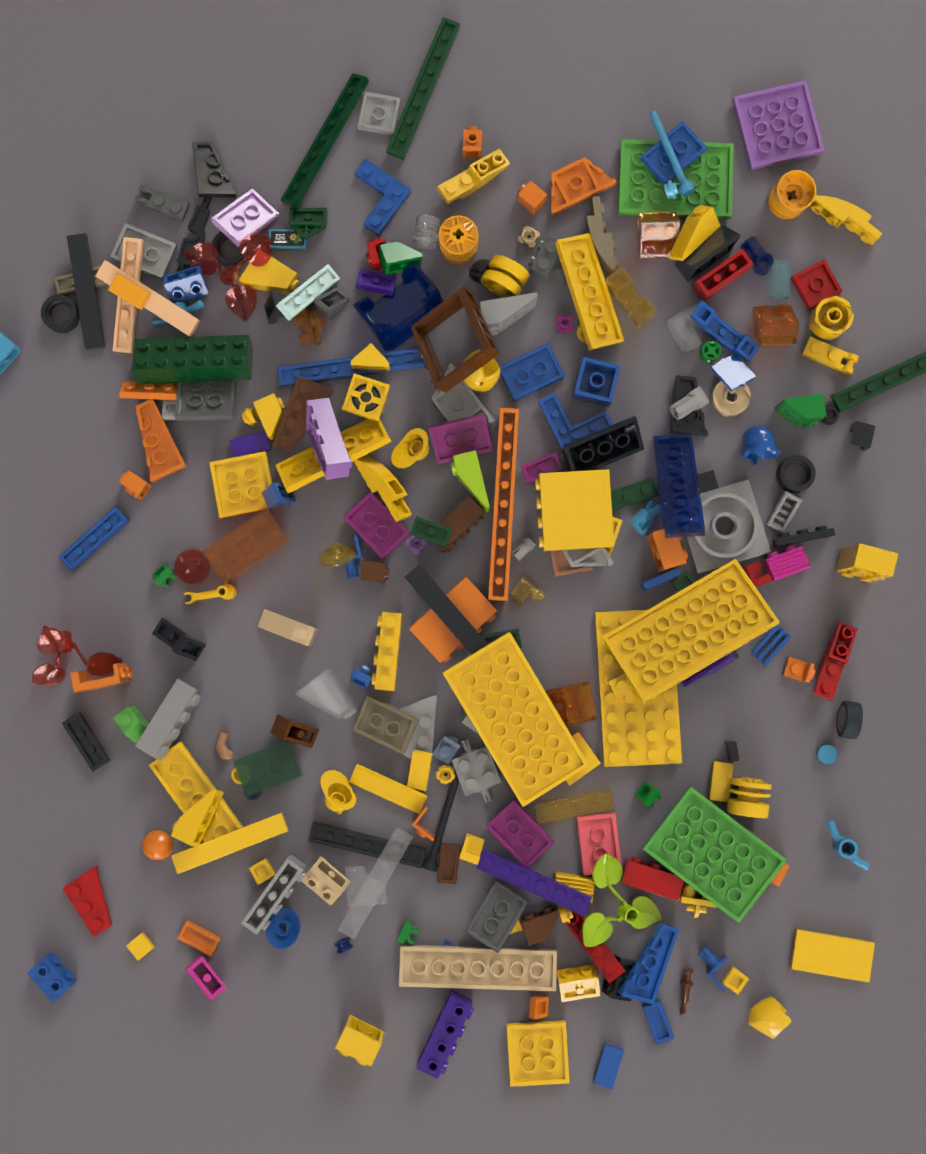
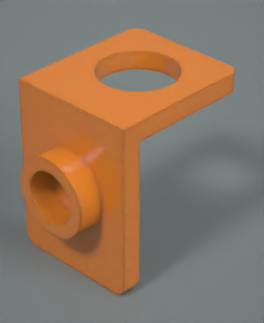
(421, 831)

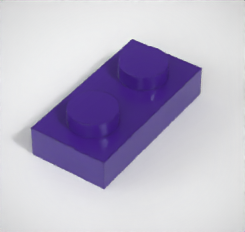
(376, 282)

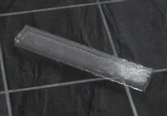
(375, 882)

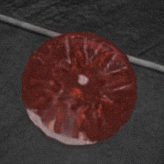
(192, 566)

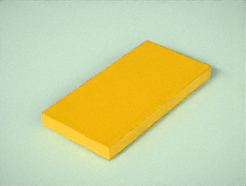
(832, 955)

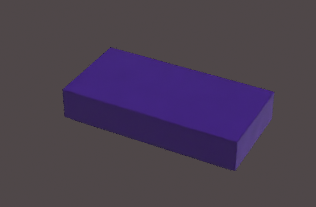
(250, 444)

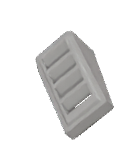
(793, 508)

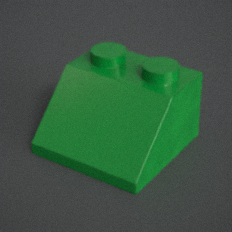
(803, 410)

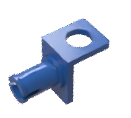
(352, 565)
(714, 964)

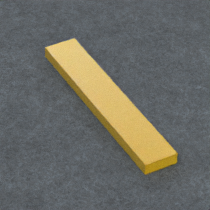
(229, 843)

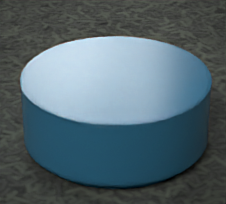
(826, 754)

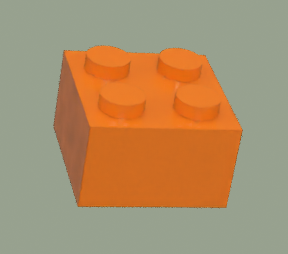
(666, 551)

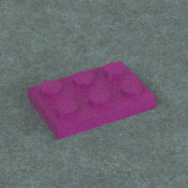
(460, 437)
(376, 525)
(520, 833)

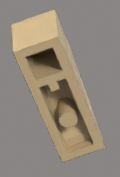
(287, 628)

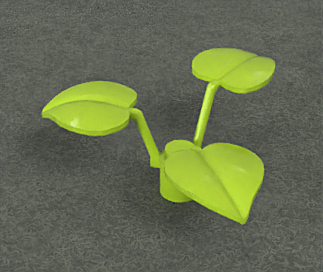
(639, 914)

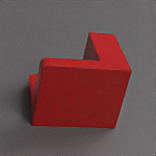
(756, 574)

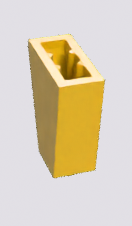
(270, 277)

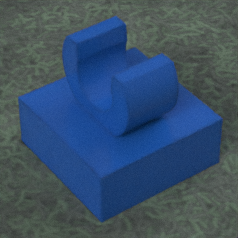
(361, 677)

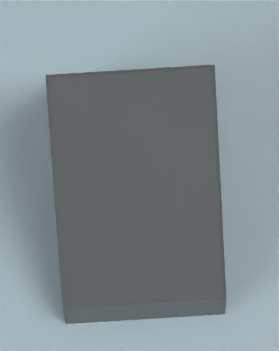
(331, 303)

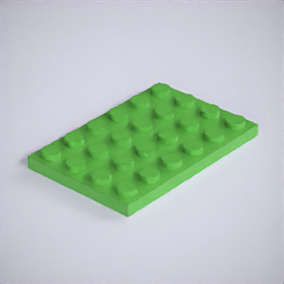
(645, 194)
(714, 854)

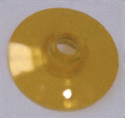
(337, 555)

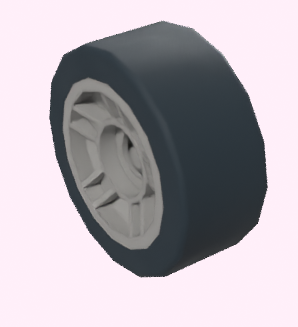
(849, 719)

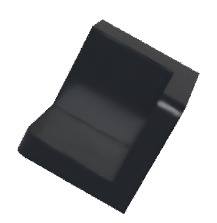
(862, 434)

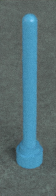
(685, 186)

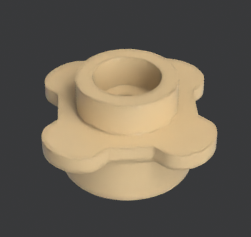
(528, 231)

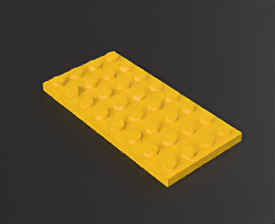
(690, 630)
(515, 719)
(633, 730)

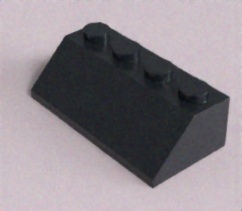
(603, 446)

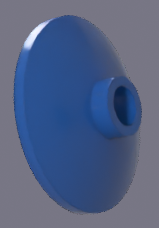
(277, 932)

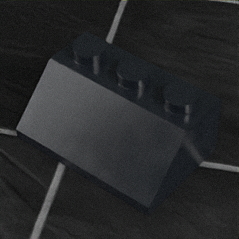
(708, 252)

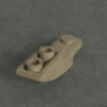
(602, 241)

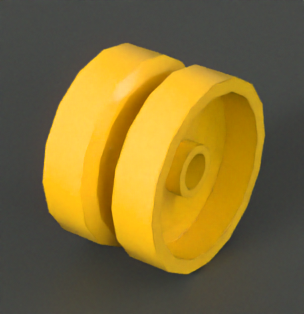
(504, 277)

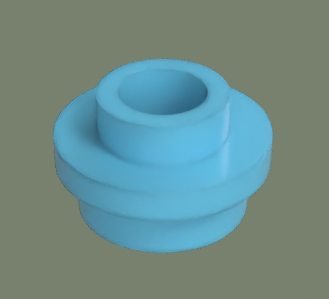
(671, 189)

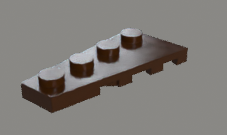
(294, 417)

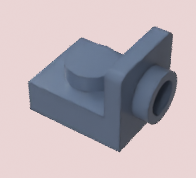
(447, 748)

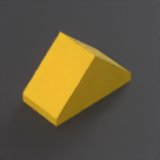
(370, 359)

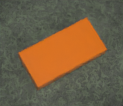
(199, 938)

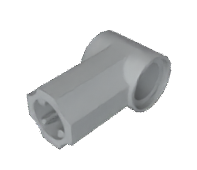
(692, 401)

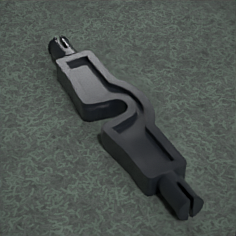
(196, 226)

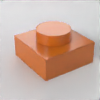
(538, 1007)

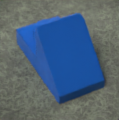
(277, 495)

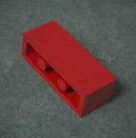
(722, 275)
(651, 878)

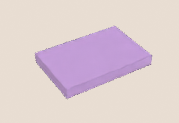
(244, 217)

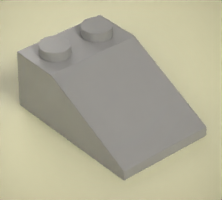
(505, 311)

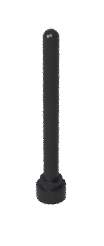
(430, 862)

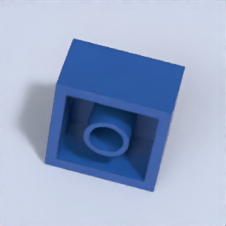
(596, 382)

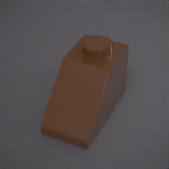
(294, 731)

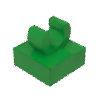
(162, 574)
(647, 794)
(405, 932)

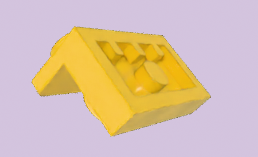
(578, 983)

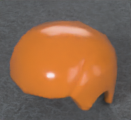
(157, 845)

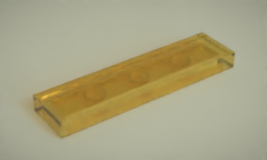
(574, 806)

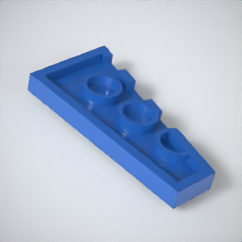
(650, 966)

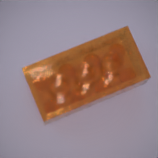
(246, 546)

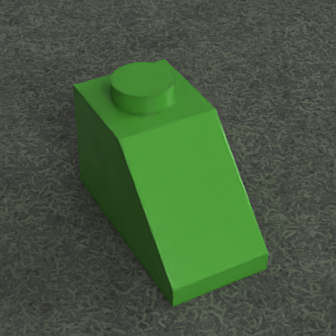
(131, 723)

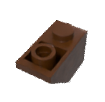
(539, 925)

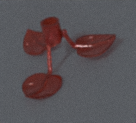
(238, 299)
(56, 641)

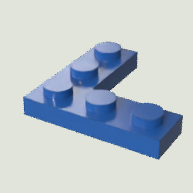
(393, 194)
(560, 425)

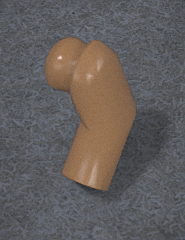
(221, 747)

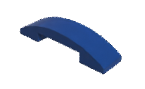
(723, 333)

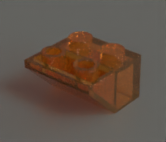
(657, 233)
(775, 325)
(573, 703)

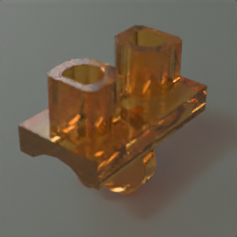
(313, 327)

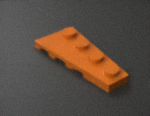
(160, 448)

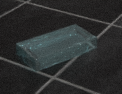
(780, 279)

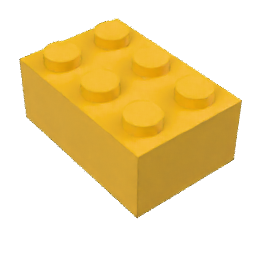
(866, 562)

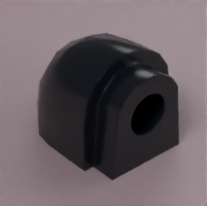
(478, 269)

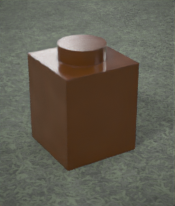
(374, 572)

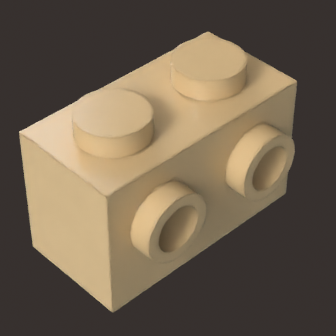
(325, 881)

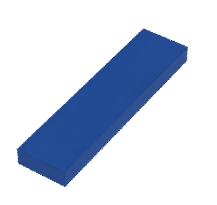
(94, 538)

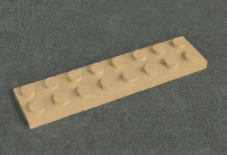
(478, 968)

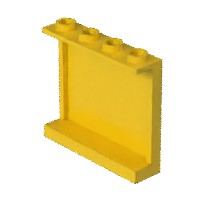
(575, 510)

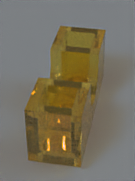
(622, 288)

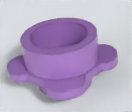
(416, 548)

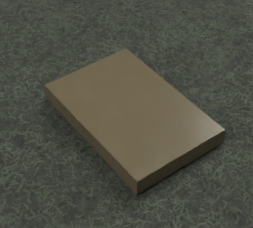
(385, 724)

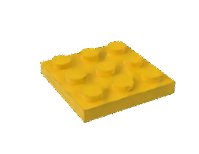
(240, 484)
(538, 1053)

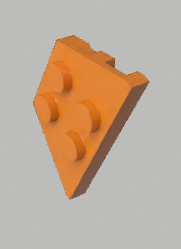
(576, 184)

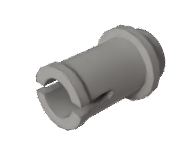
(523, 548)

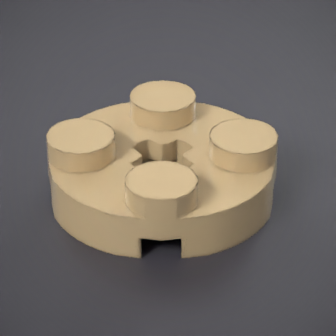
(726, 407)

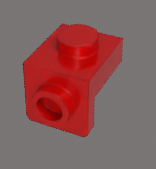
(372, 257)

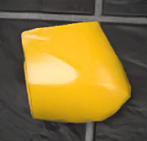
(768, 1017)

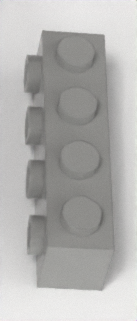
(169, 720)
(273, 894)

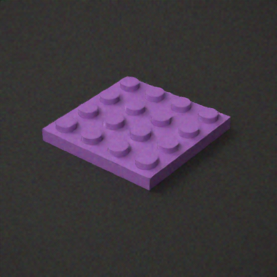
(778, 125)

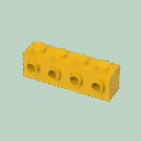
(388, 651)

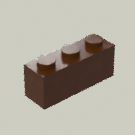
(460, 520)

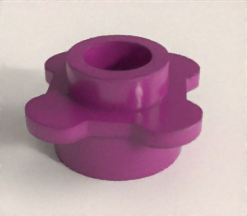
(564, 328)

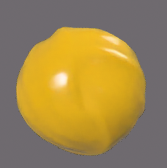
(483, 378)

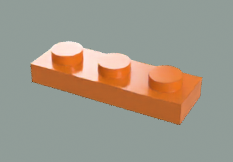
(157, 391)

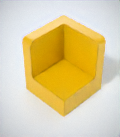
(471, 848)

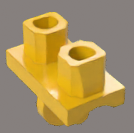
(688, 896)

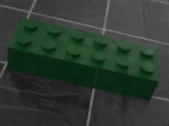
(192, 359)

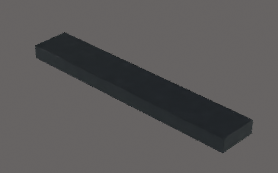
(86, 291)
(445, 609)
(361, 843)

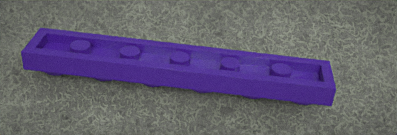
(534, 882)

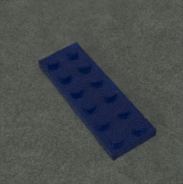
(678, 486)

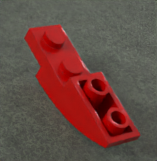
(833, 660)
(600, 954)

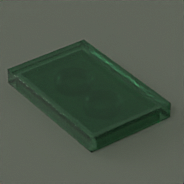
(267, 768)

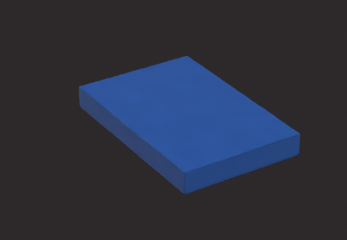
(686, 148)
(531, 372)

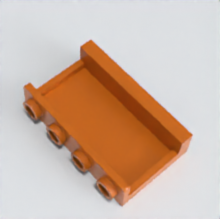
(437, 636)

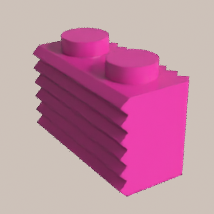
(786, 563)
(205, 977)

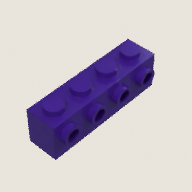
(444, 1034)

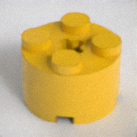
(840, 320)

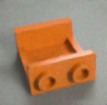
(83, 681)

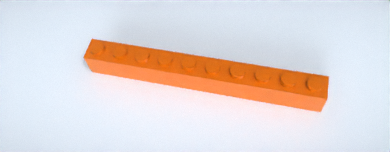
(503, 505)

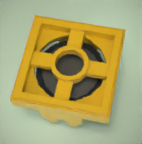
(366, 399)

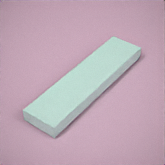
(308, 292)

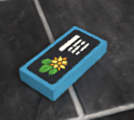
(286, 240)

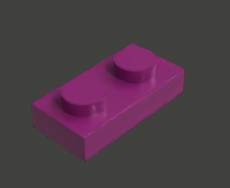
(546, 464)

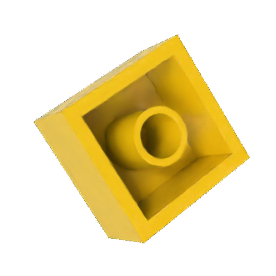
(359, 1041)

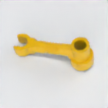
(226, 592)

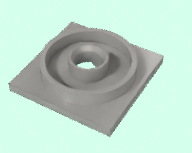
(746, 538)

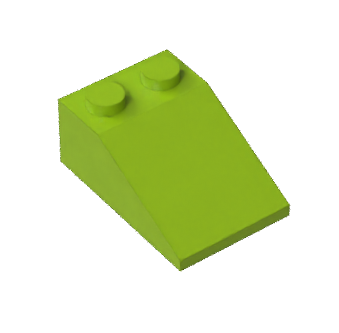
(469, 474)

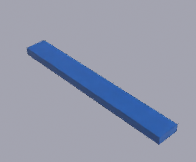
(342, 368)

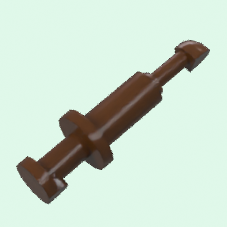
(687, 983)

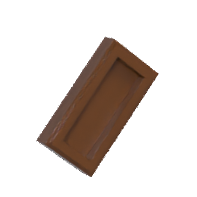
(448, 863)

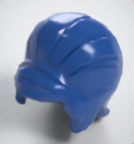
(759, 443)

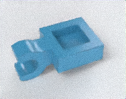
(644, 518)

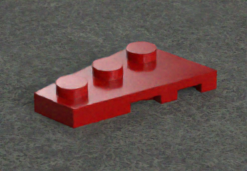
(89, 901)

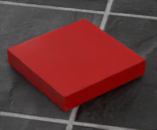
(816, 284)

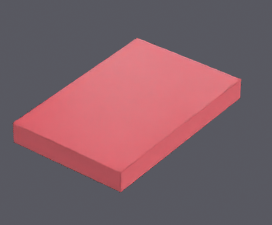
(597, 837)

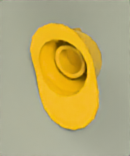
(411, 448)
(337, 791)

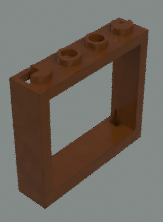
(438, 315)

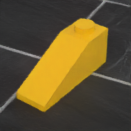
(695, 231)
(195, 821)

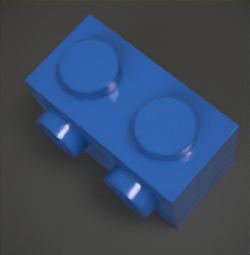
(186, 284)
(52, 976)

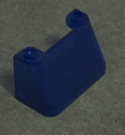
(394, 315)

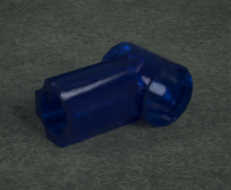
(757, 254)

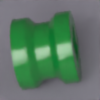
(711, 348)

